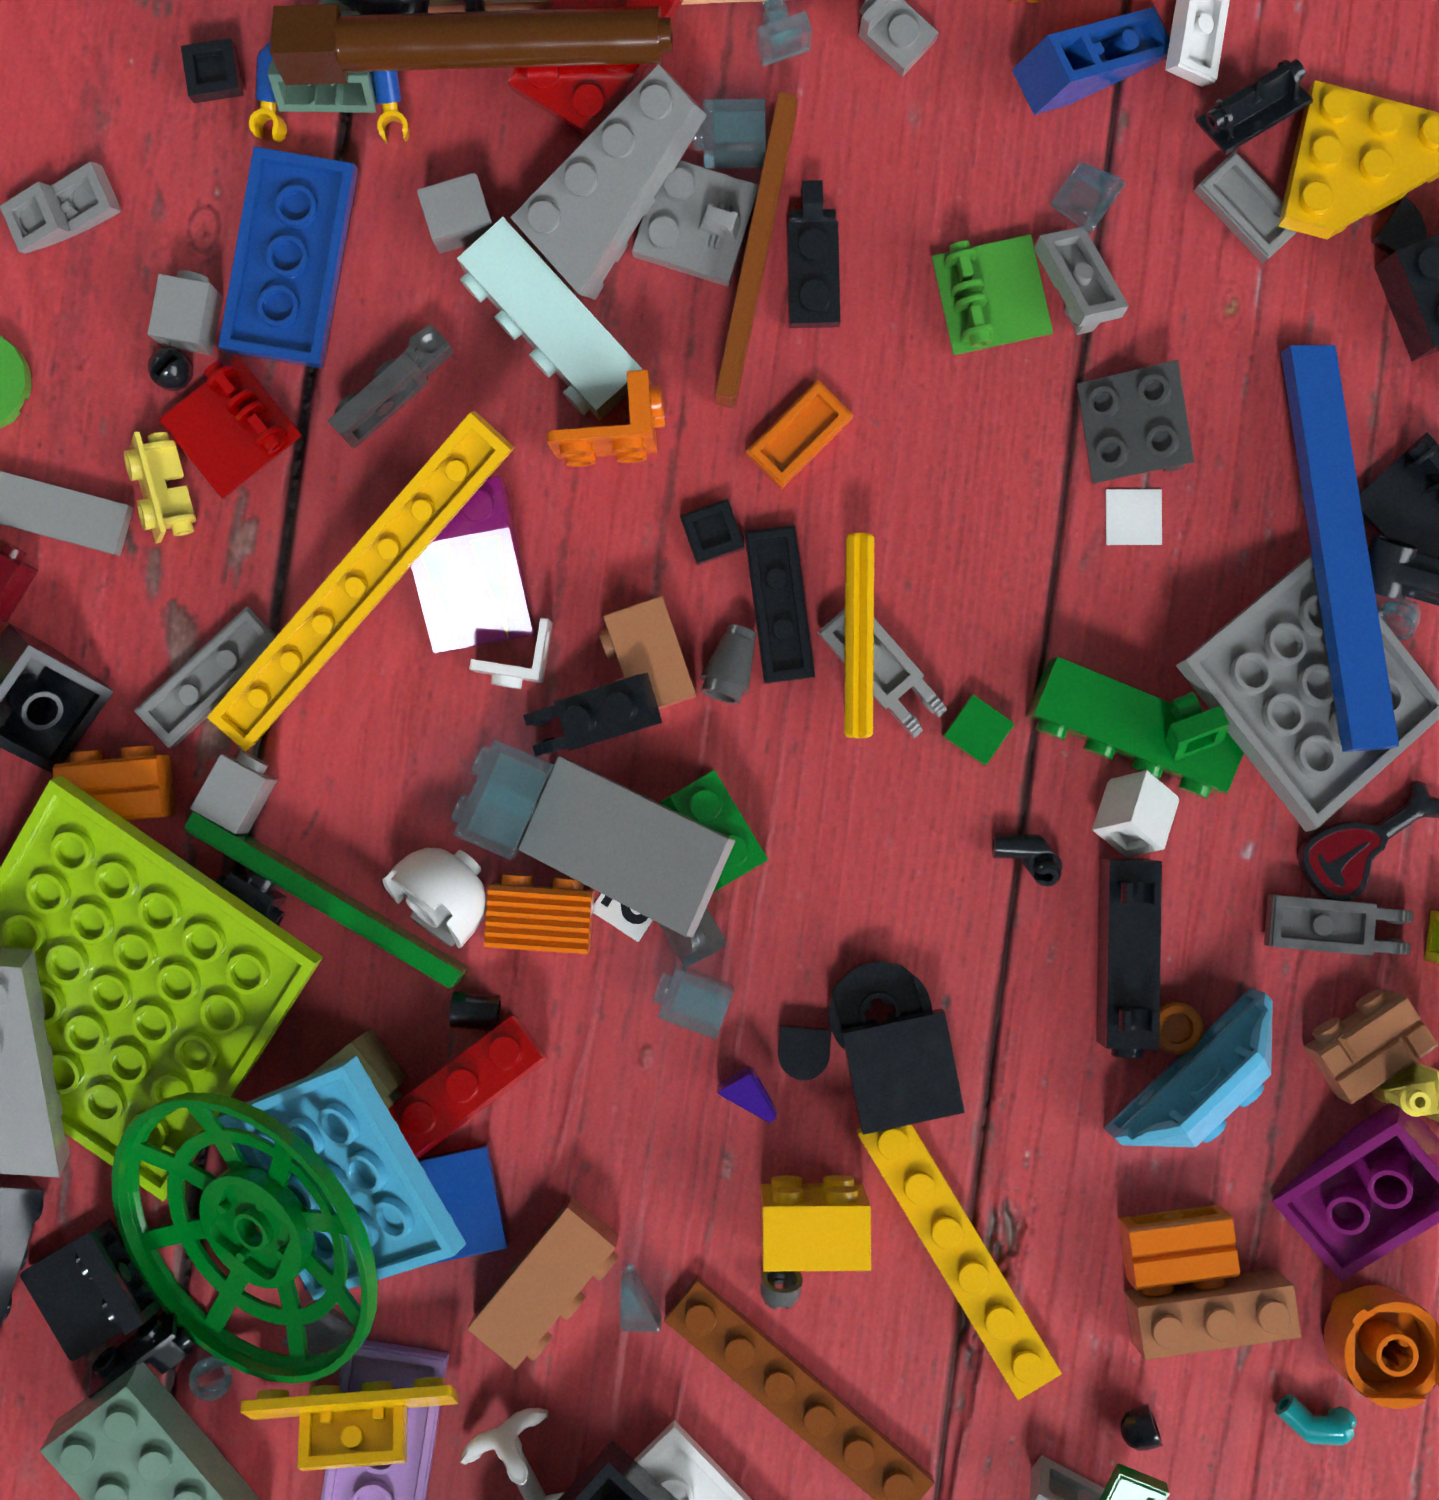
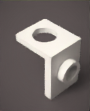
(513, 676)

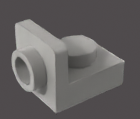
(895, 32)

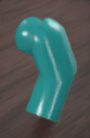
(1317, 1429)

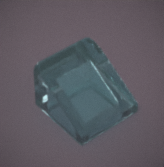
(1087, 195)
(637, 1306)

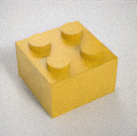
(815, 1225)

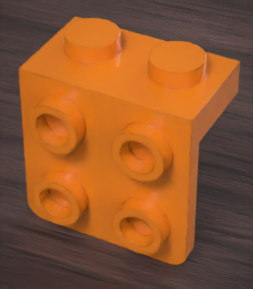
(626, 442)

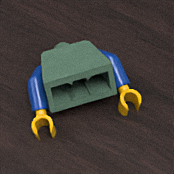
(357, 96)

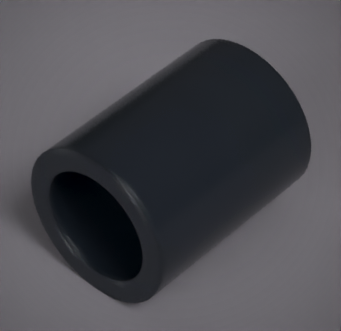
(474, 1010)

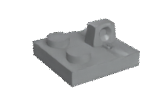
(697, 223)

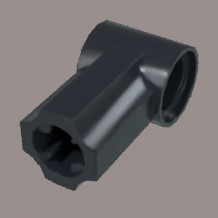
(1403, 570)

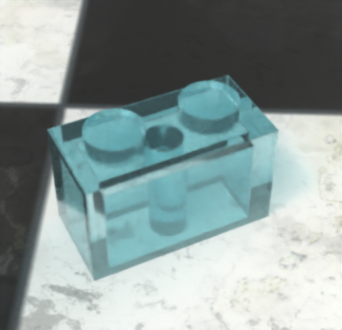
(501, 799)

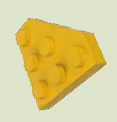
(1355, 158)

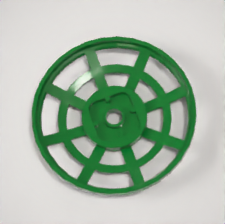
(228, 1219)

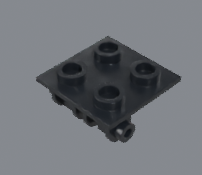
(1406, 497)

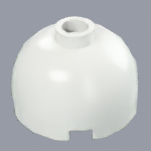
(441, 892)

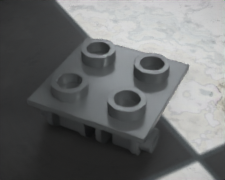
(1136, 422)

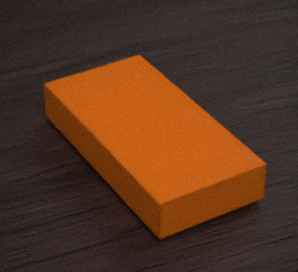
(799, 434)

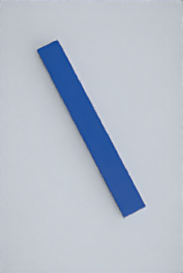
(1339, 549)

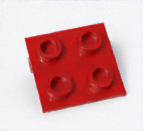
(230, 426)

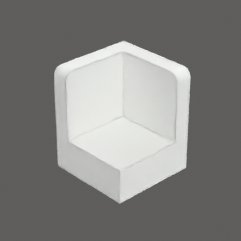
(1136, 814)

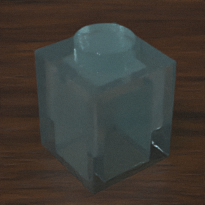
(732, 133)
(693, 1000)

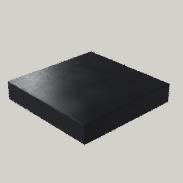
(902, 1071)

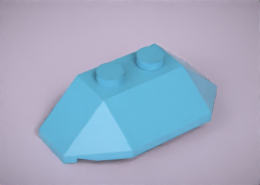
(1206, 1083)

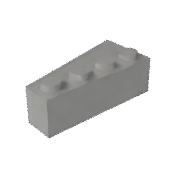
(610, 182)
(29, 1103)

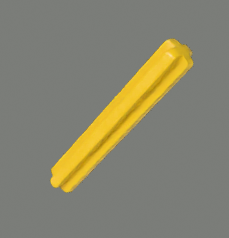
(859, 635)

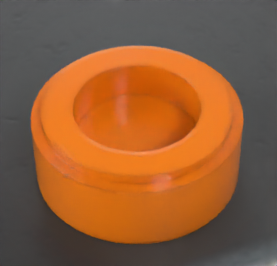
(1179, 1027)

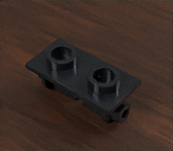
(1256, 107)
(154, 1342)

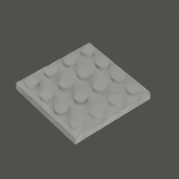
(1279, 699)

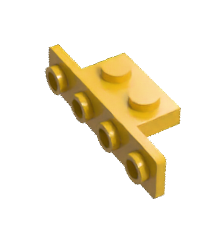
(351, 1426)

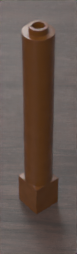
(322, 45)

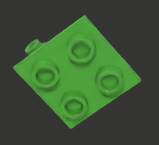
(991, 294)

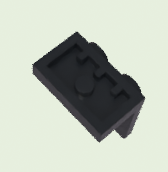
(90, 1291)

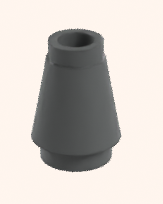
(730, 666)

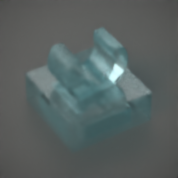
(782, 34)

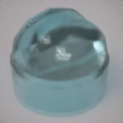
(1407, 610)
(215, 1388)

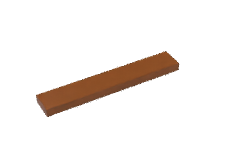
(756, 250)

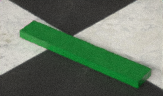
(329, 901)

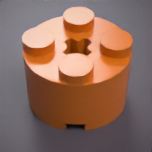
(1359, 1347)

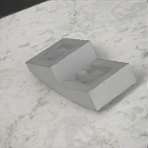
(60, 211)

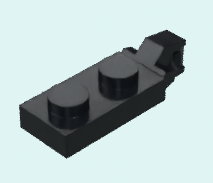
(813, 262)

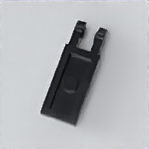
(598, 714)

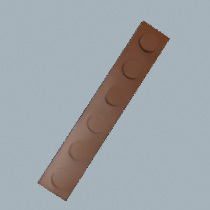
(796, 1396)

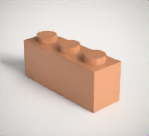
(545, 1284)
(1194, 1320)

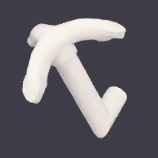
(509, 1450)

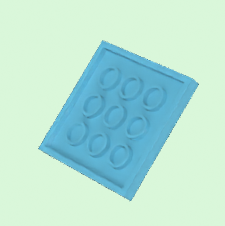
(364, 1148)

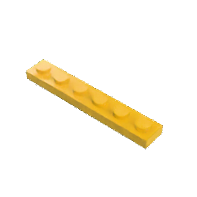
(962, 1258)

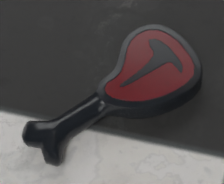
(1341, 855)

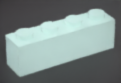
(549, 318)

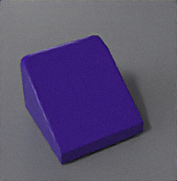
(749, 1093)

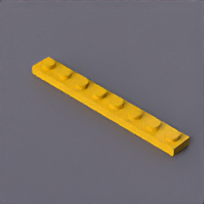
(361, 580)

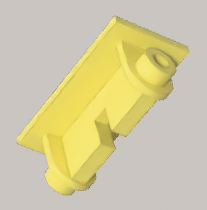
(153, 466)
(1413, 1091)

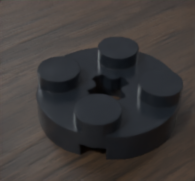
(871, 981)

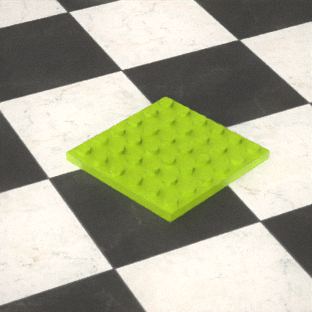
(142, 971)

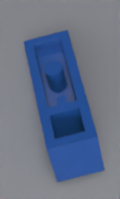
(1090, 58)

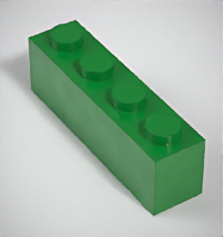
(1127, 723)

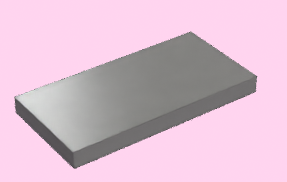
(626, 846)

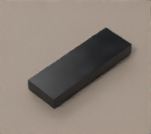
(779, 604)

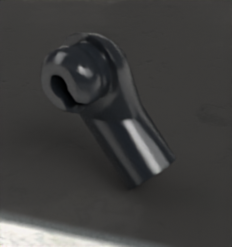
(1033, 852)

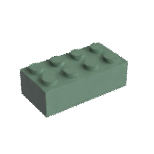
(139, 1446)

